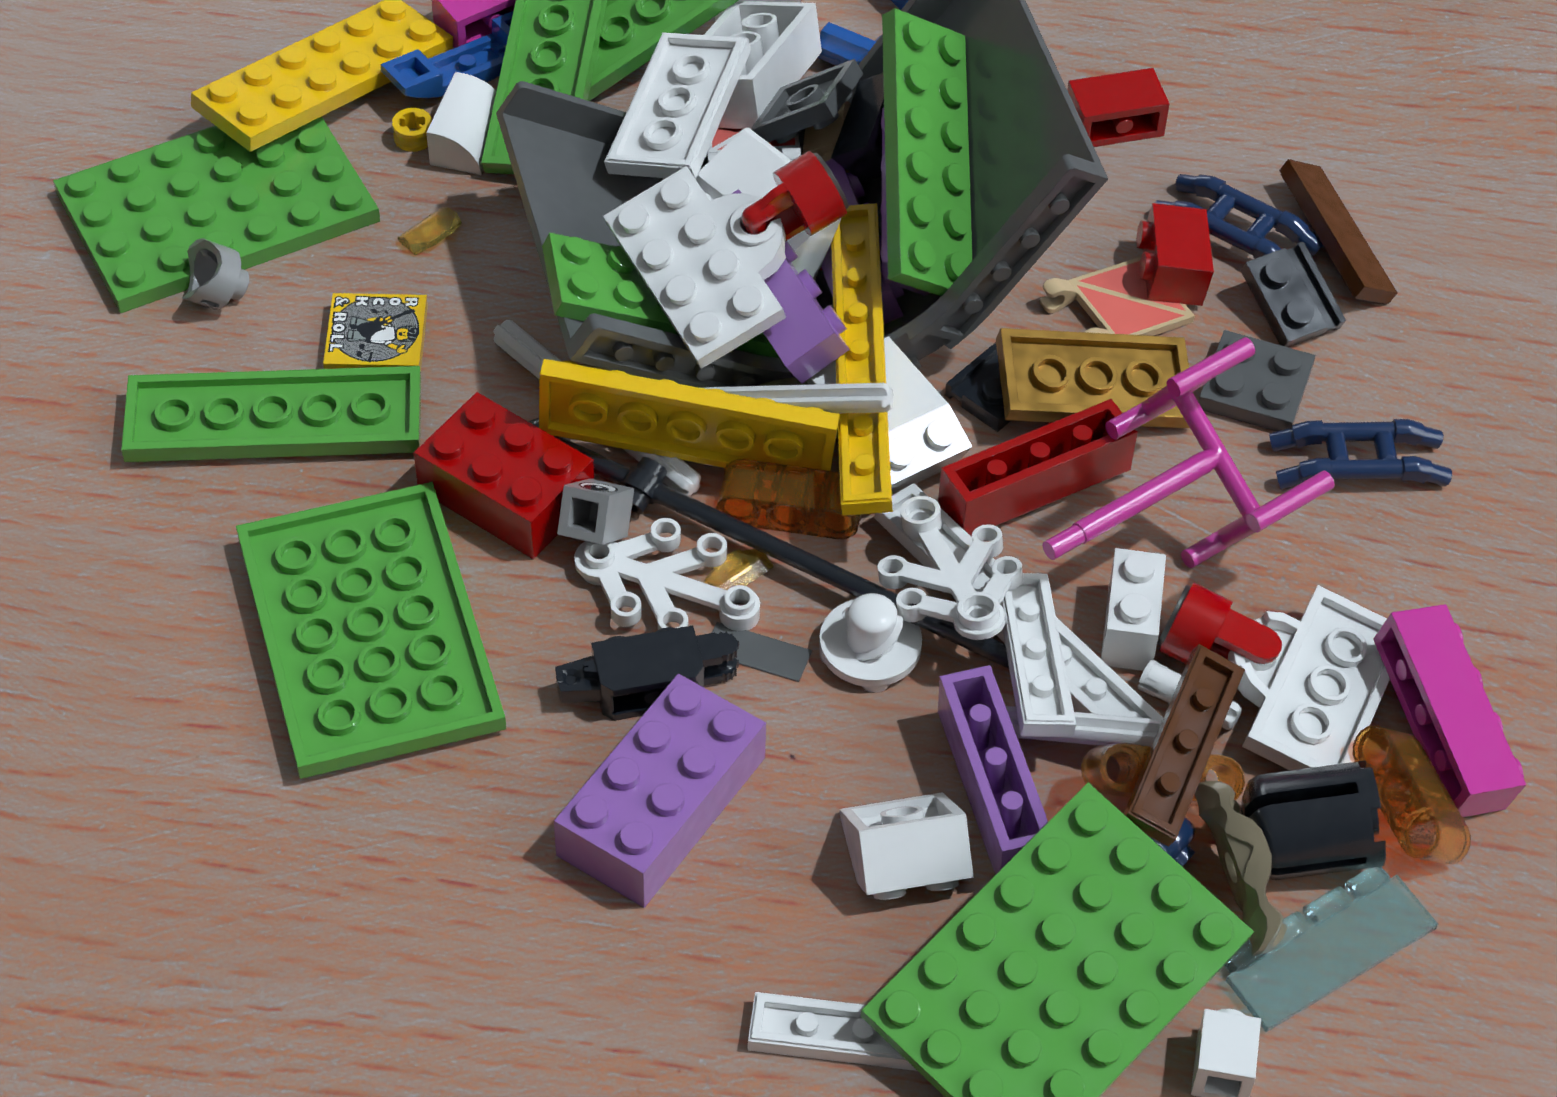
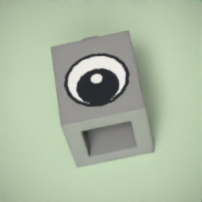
(595, 511)

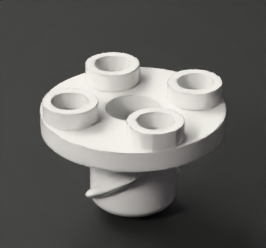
(869, 642)

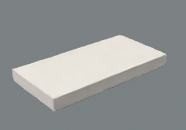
(678, 105)

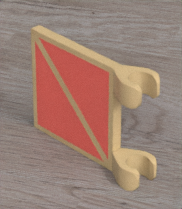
(1116, 301)

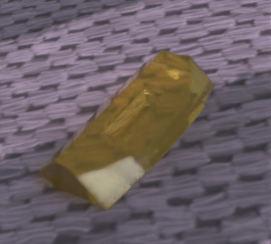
(430, 230)
(739, 569)

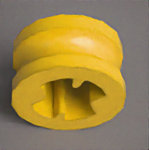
(409, 119)

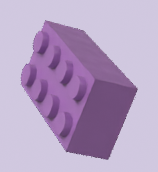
(660, 790)

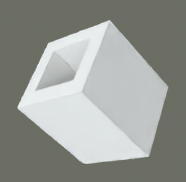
(1225, 1054)

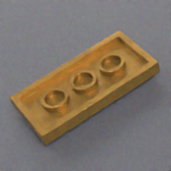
(1064, 372)

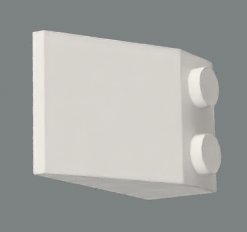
(921, 422)

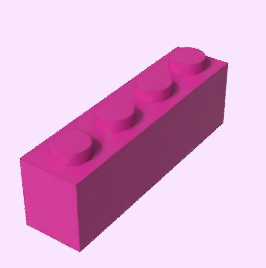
(1449, 709)

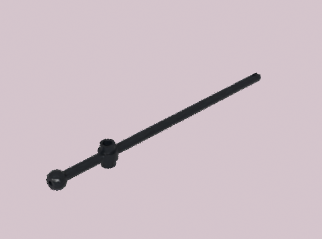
(648, 488)

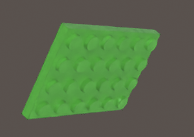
(263, 203)
(369, 630)
(1059, 964)

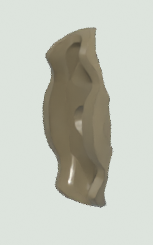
(1244, 861)

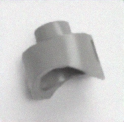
(215, 274)

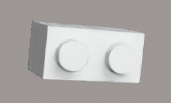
(1133, 609)

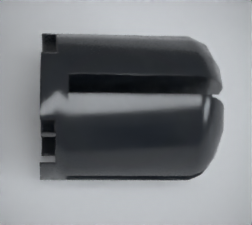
(1317, 819)

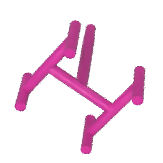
(1214, 456)

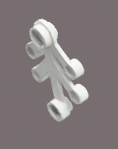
(664, 577)
(974, 613)

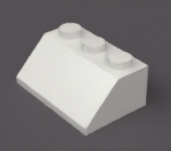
(749, 166)

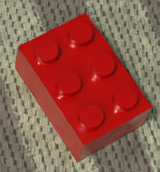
(501, 473)

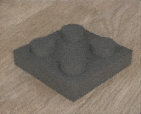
(808, 103)
(1262, 388)

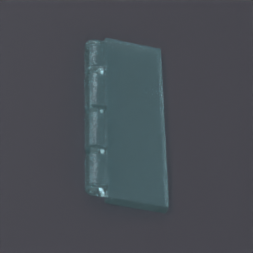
(1336, 948)

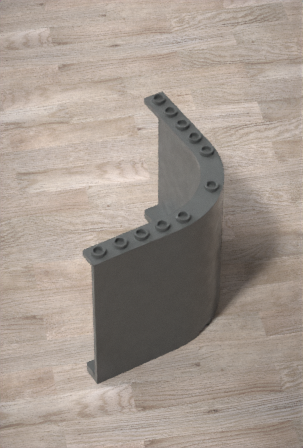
(1026, 186)

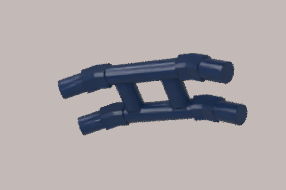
(1266, 216)
(1340, 467)

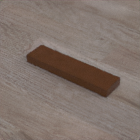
(1338, 232)
(1183, 745)

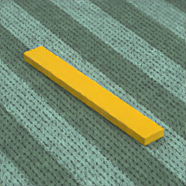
(859, 304)

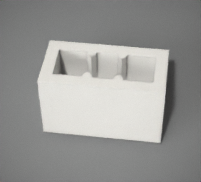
(461, 125)

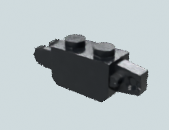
(635, 669)

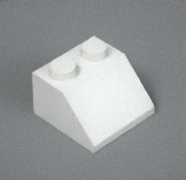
(908, 845)

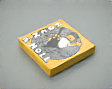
(375, 330)

